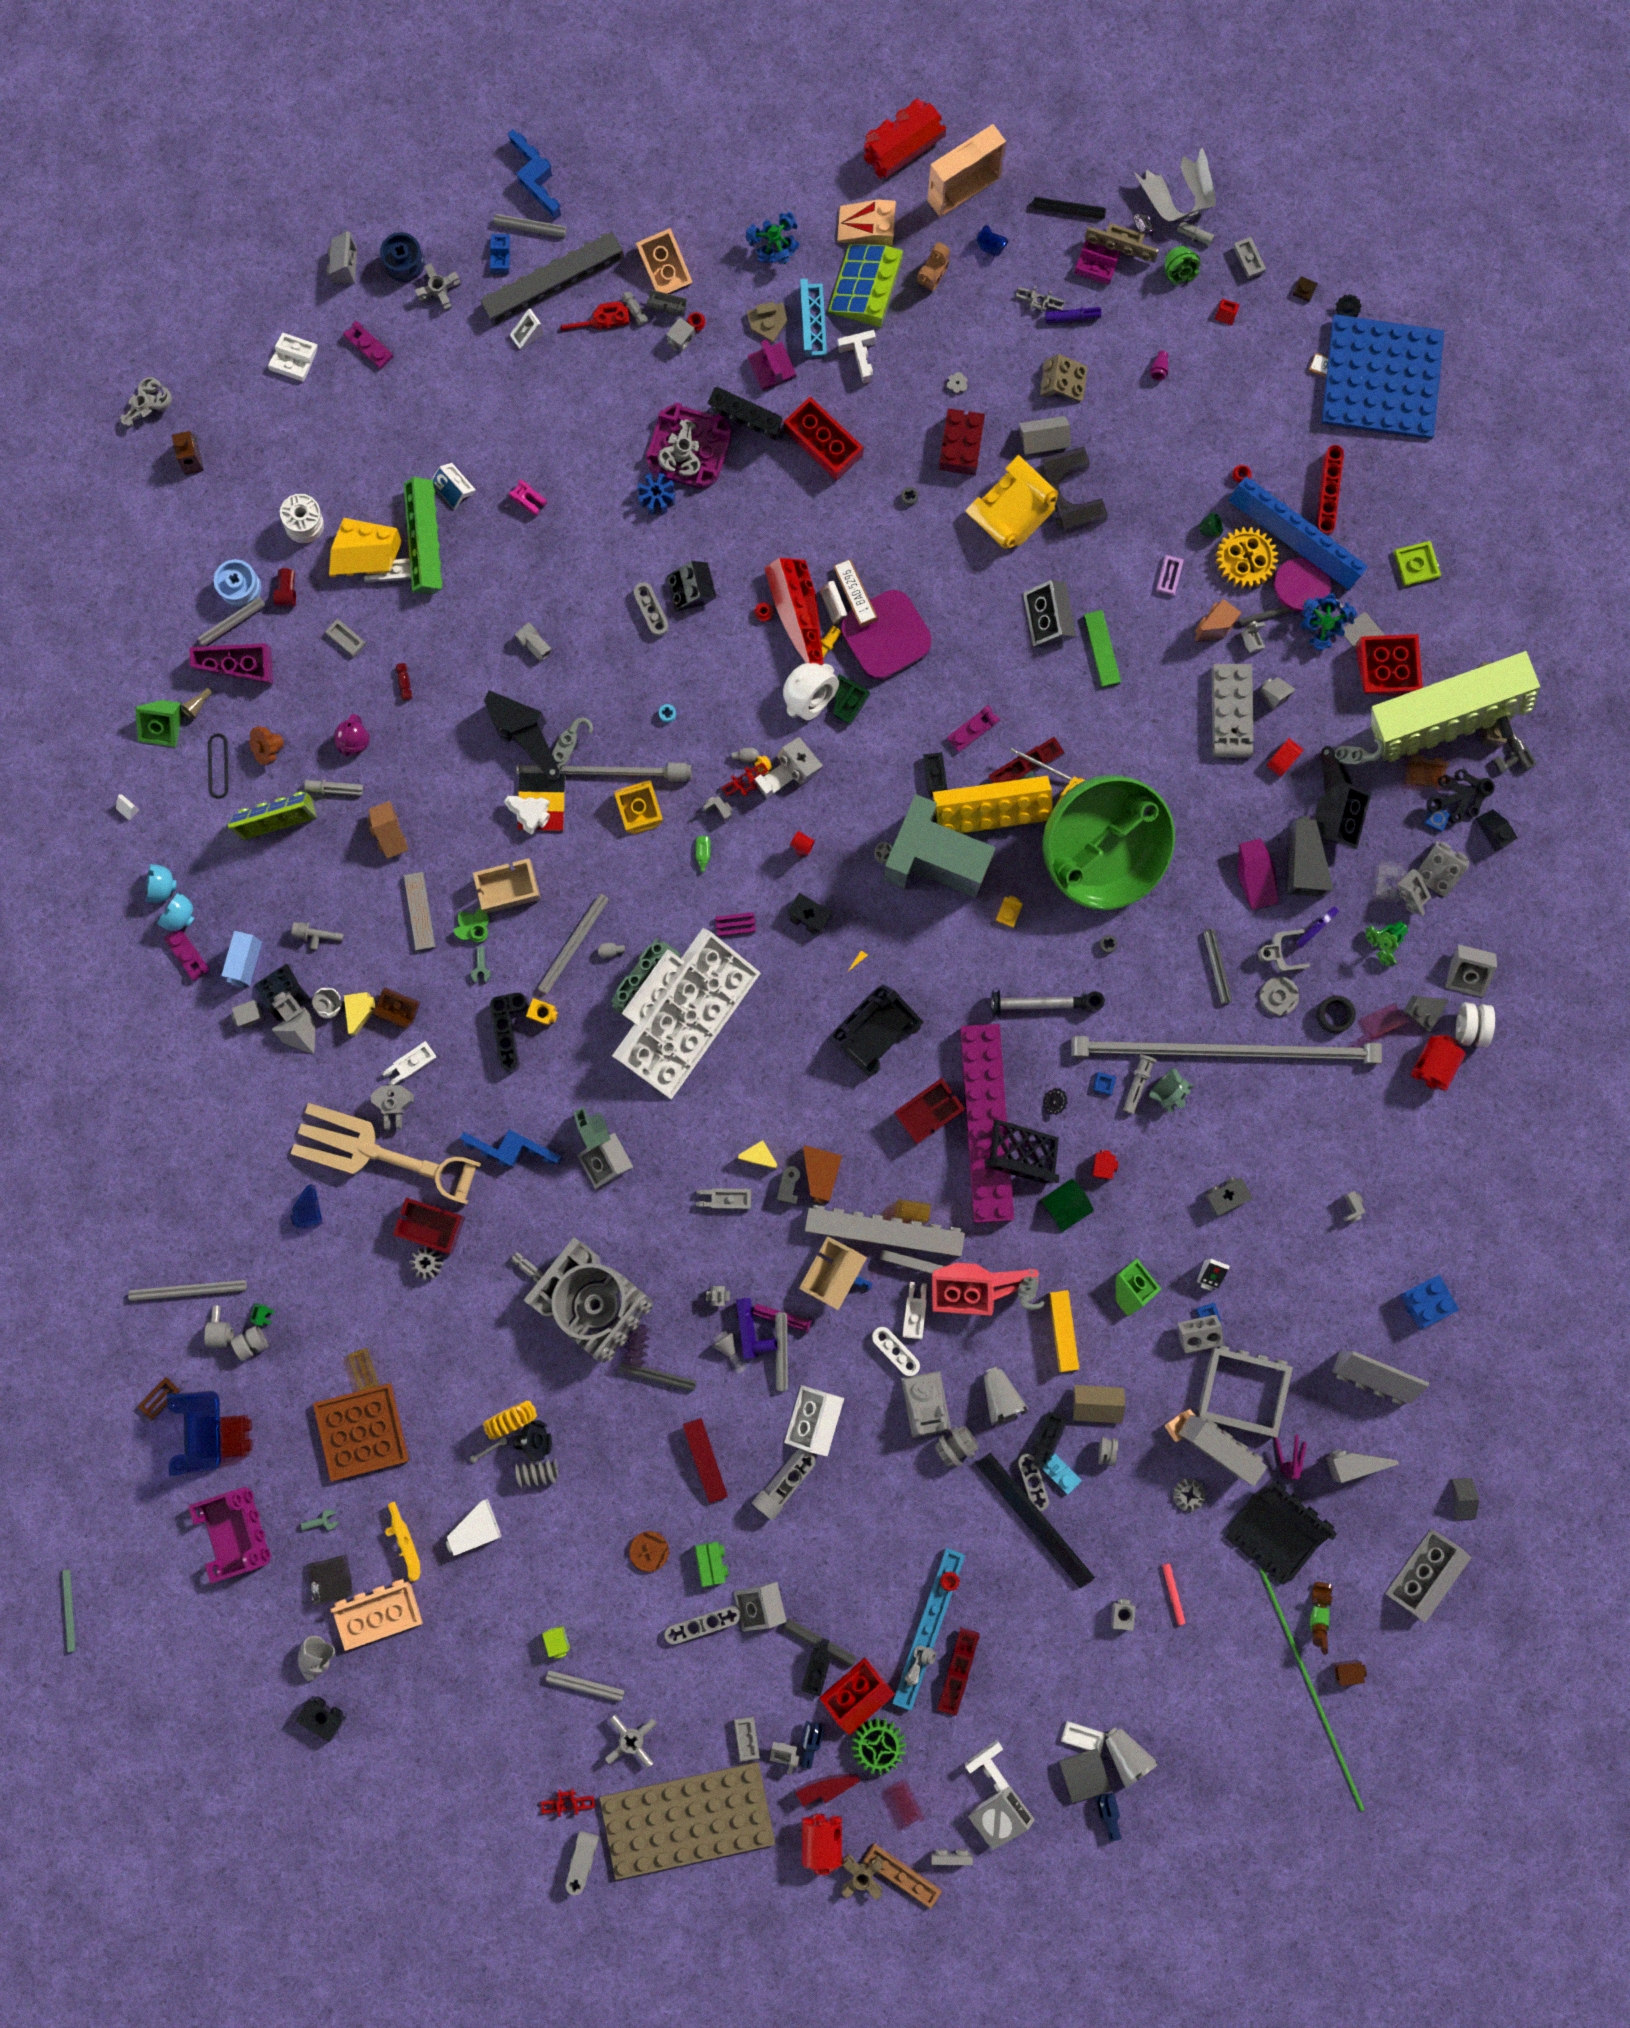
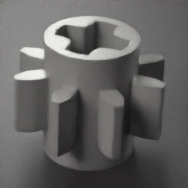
(717, 1295)

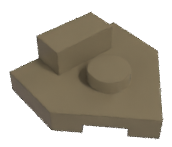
(767, 320)

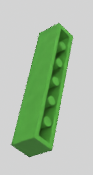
(422, 535)

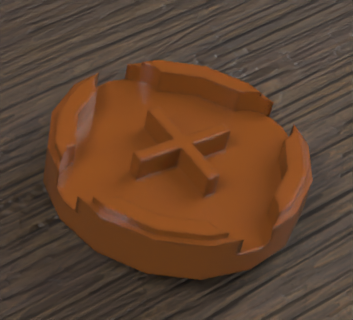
(649, 1551)

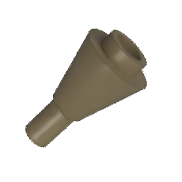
(193, 706)

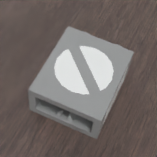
(1001, 1818)

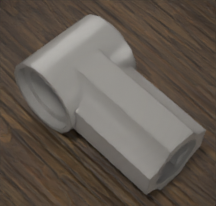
(530, 638)

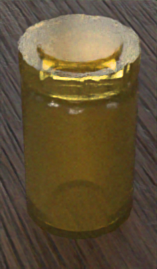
(912, 1210)

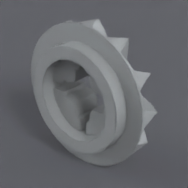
(1181, 1500)

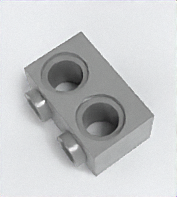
(1200, 1333)

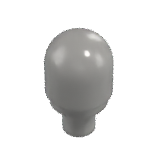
(746, 755)
(610, 950)

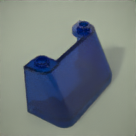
(201, 1432)

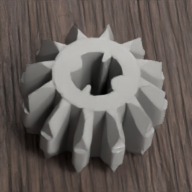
(430, 1268)

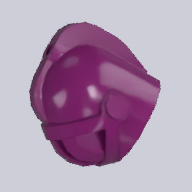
(351, 736)

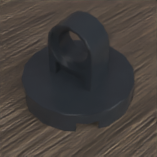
(534, 1440)

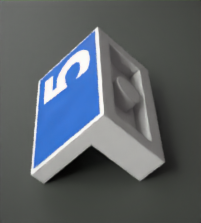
(452, 485)

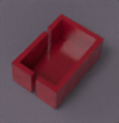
(961, 442)
(929, 1111)
(429, 1226)

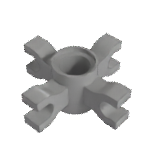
(450, 281)

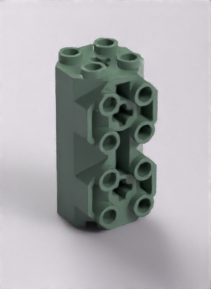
(639, 974)

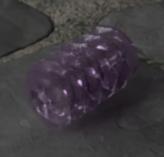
(637, 1345)

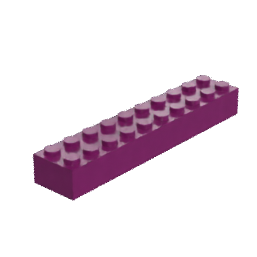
(983, 1104)

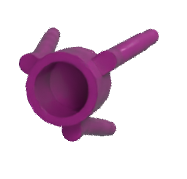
(1292, 1468)

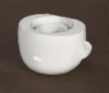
(809, 689)

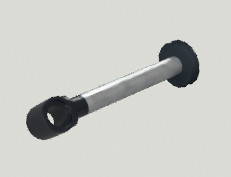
(1046, 1002)

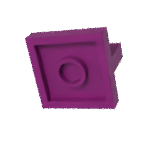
(771, 365)

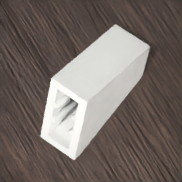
(474, 1530)

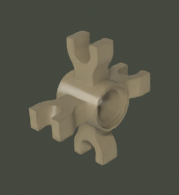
(862, 1869)

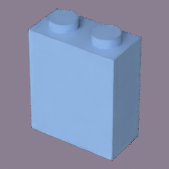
(241, 959)

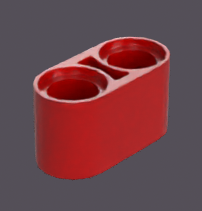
(1284, 757)

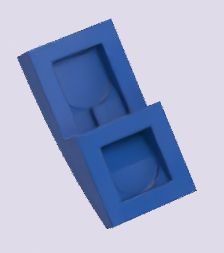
(500, 253)

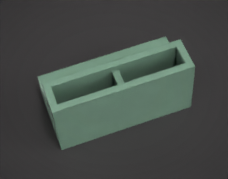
(592, 1128)

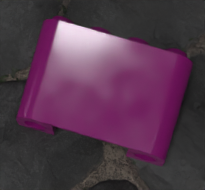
(233, 1533)

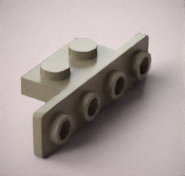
(1122, 240)

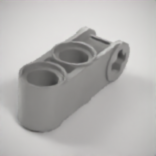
(581, 1861)

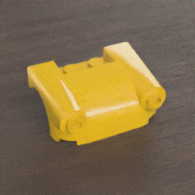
(1014, 505)

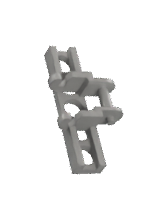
(1034, 304)

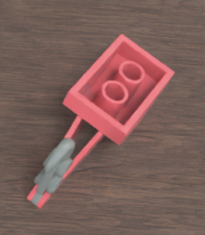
(973, 1289)

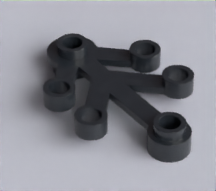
(1464, 795)

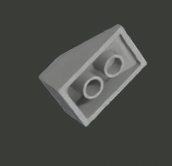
(1349, 1465)

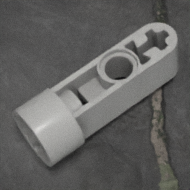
(772, 1502)

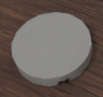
(1280, 1001)

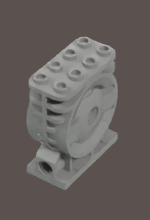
(560, 1284)

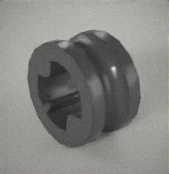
(910, 502)
(1107, 938)

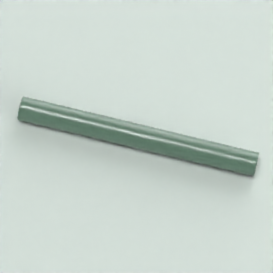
(68, 1604)

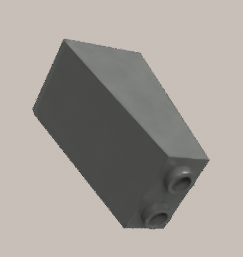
(1307, 862)

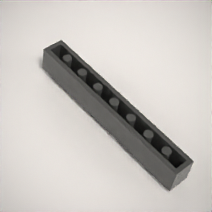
(552, 278)

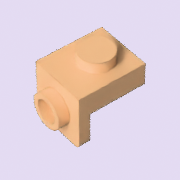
(1176, 1424)

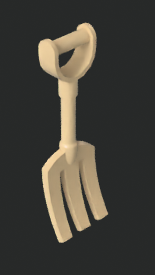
(366, 1149)

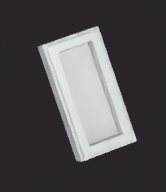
(833, 602)
(1083, 1736)

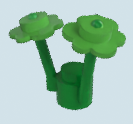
(1389, 941)

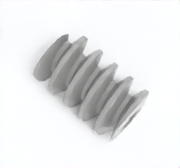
(537, 1473)

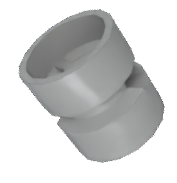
(249, 1343)

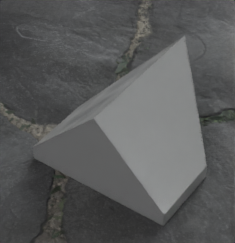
(298, 1031)

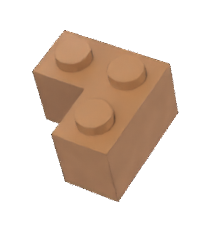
(386, 828)

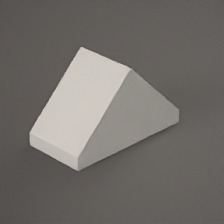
(527, 330)

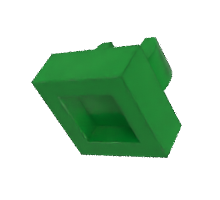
(259, 1313)

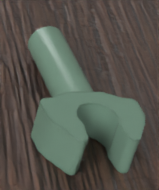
(480, 966)
(323, 1521)

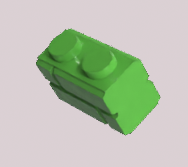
(710, 1563)

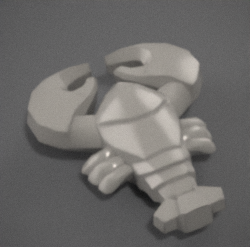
(145, 402)
(681, 451)

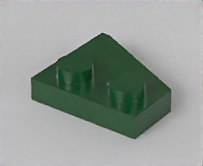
(849, 699)

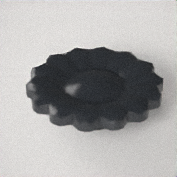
(1348, 306)
(1055, 1101)

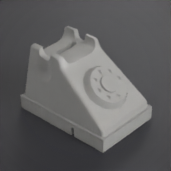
(926, 1404)

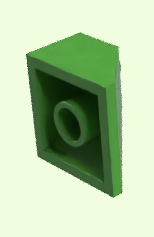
(159, 722)
(1134, 1287)

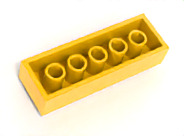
(994, 805)

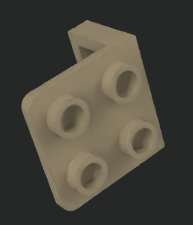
(1063, 377)

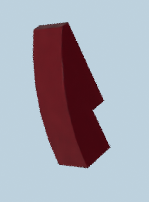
(826, 1787)

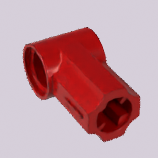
(802, 844)

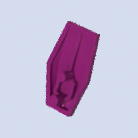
(1257, 874)

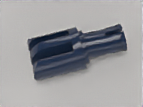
(811, 1742)
(1109, 1814)

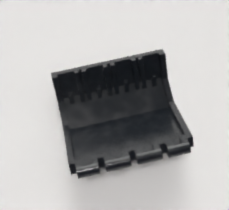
(1278, 1531)

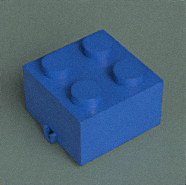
(1429, 1302)

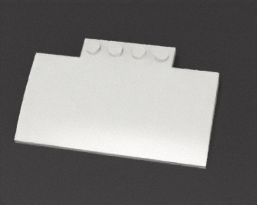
(683, 1010)

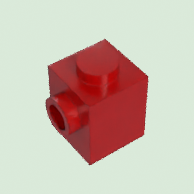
(1104, 1165)

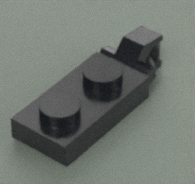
(935, 772)
(1048, 1438)
(817, 1669)

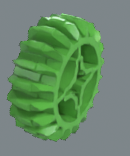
(874, 1764)

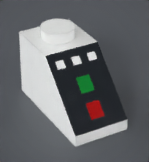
(1212, 1274)

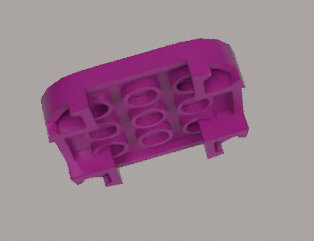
(713, 438)
(892, 641)

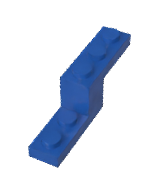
(534, 173)
(510, 1149)

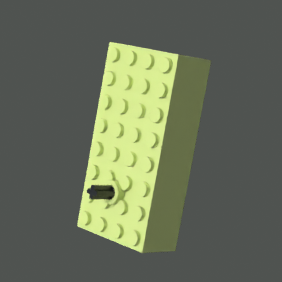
(1456, 707)

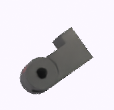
(789, 1178)

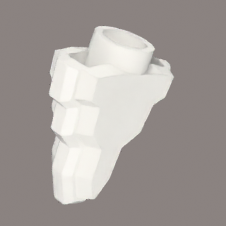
(529, 811)

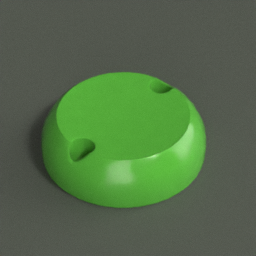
(1108, 841)

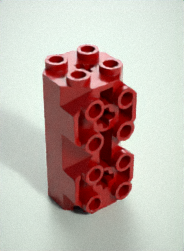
(904, 139)

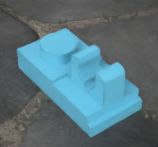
(1061, 1474)

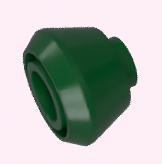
(1211, 525)

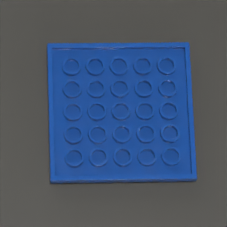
(1383, 376)

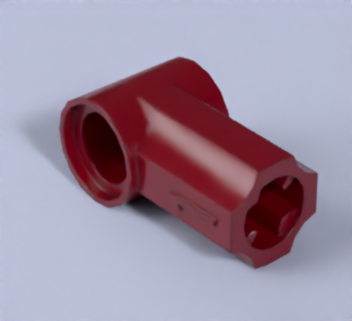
(285, 594)

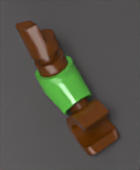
(1320, 1614)

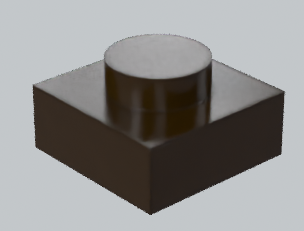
(1305, 289)

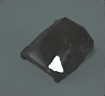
(330, 1579)

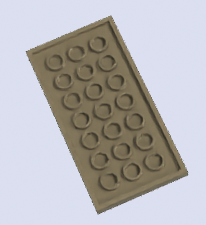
(687, 1820)

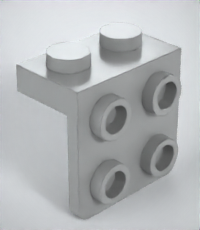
(1443, 868)

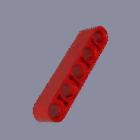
(1329, 483)

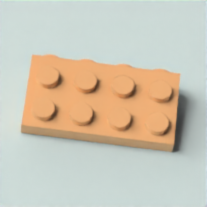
(376, 1614)

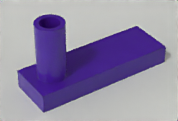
(749, 1344)

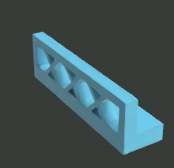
(805, 298)

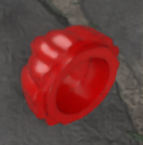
(949, 1581)

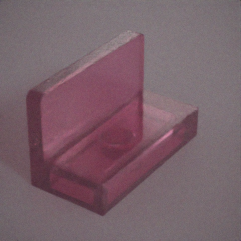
(1383, 1021)
(906, 1802)

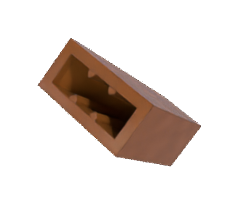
(821, 1172)

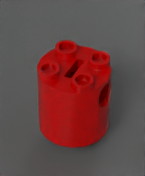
(1439, 1062)
(822, 1843)

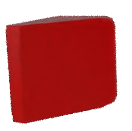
(1227, 312)

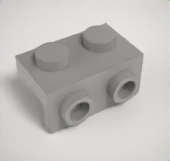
(1414, 892)

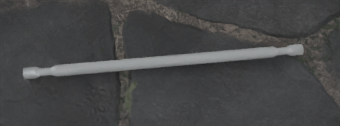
(1041, 764)

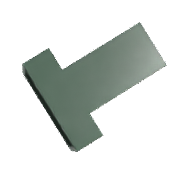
(936, 852)

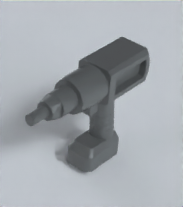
(1521, 754)

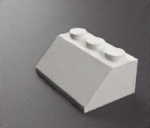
(814, 1420)

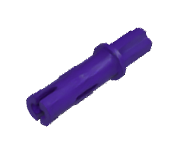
(1073, 315)

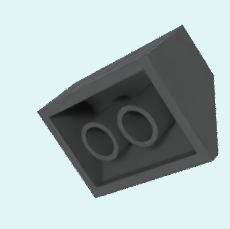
(1049, 613)

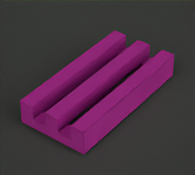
(738, 931)

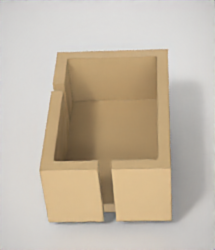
(506, 887)
(833, 1281)

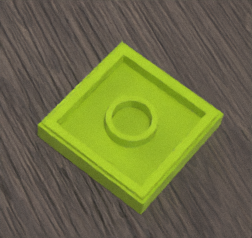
(1417, 563)

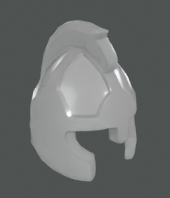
(314, 1657)

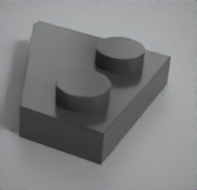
(1425, 1011)

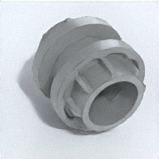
(956, 1446)

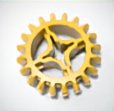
(510, 1420)

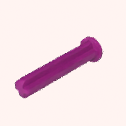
(792, 1320)

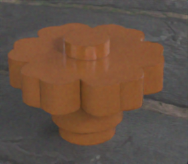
(265, 745)

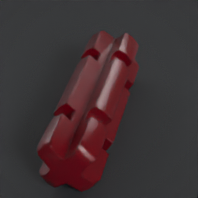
(404, 682)

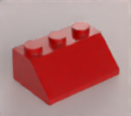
(857, 1696)

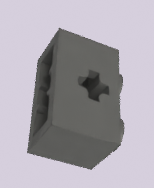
(1239, 1195)

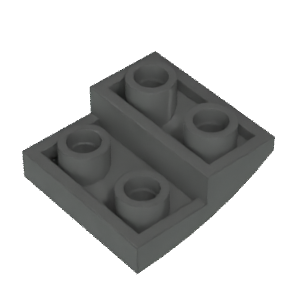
(1085, 1775)

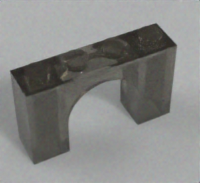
(1069, 515)

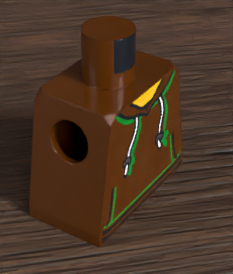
(187, 448)

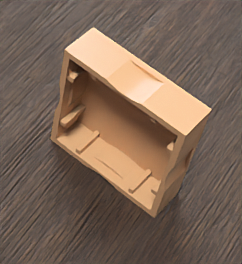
(966, 170)

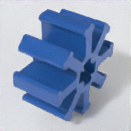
(648, 491)

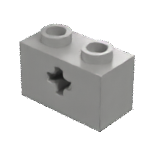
(799, 761)

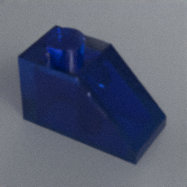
(306, 1209)

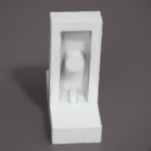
(858, 343)
(989, 1768)

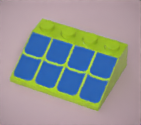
(866, 283)
(272, 816)

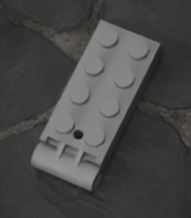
(1232, 711)

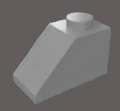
(1276, 692)

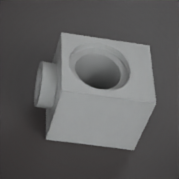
(680, 335)
(247, 1014)
(1128, 1622)

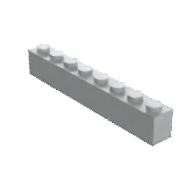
(885, 1232)

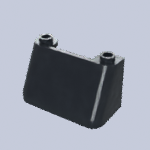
(875, 1028)

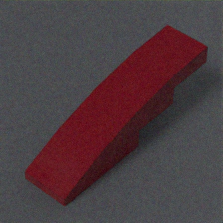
(1019, 766)
(705, 1460)
(958, 1671)

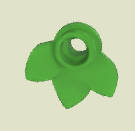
(470, 924)

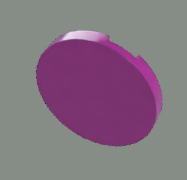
(1299, 581)

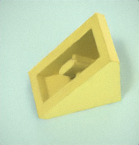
(758, 1155)

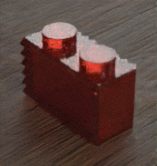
(235, 1436)

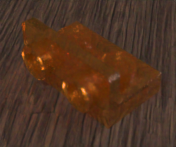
(1425, 771)

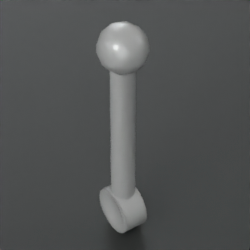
(503, 1441)

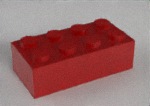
(823, 438)

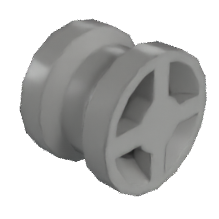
(883, 848)

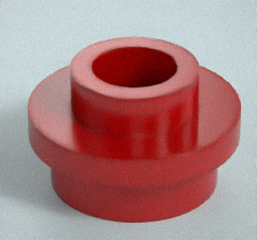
(696, 316)
(1241, 468)
(763, 617)

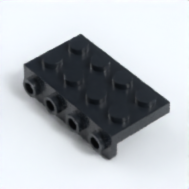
(742, 411)

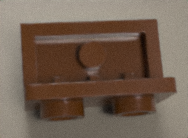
(396, 1008)

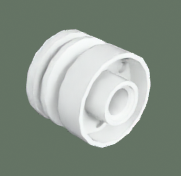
(302, 518)

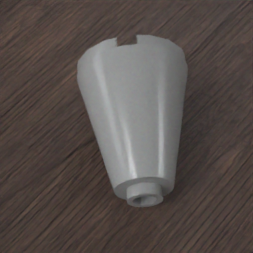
(1002, 1397)
(1129, 1757)

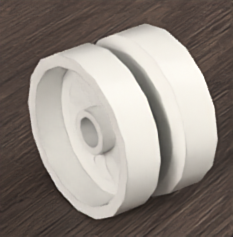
(1475, 1025)

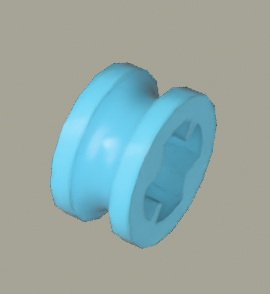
(663, 717)

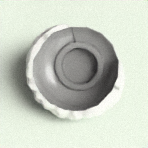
(326, 1002)

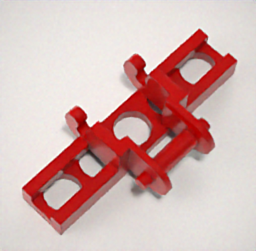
(735, 781)
(574, 1800)

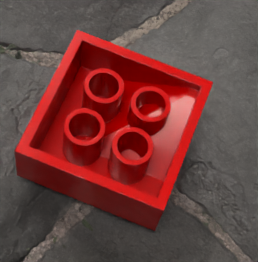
(1389, 664)

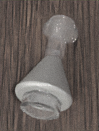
(725, 1344)

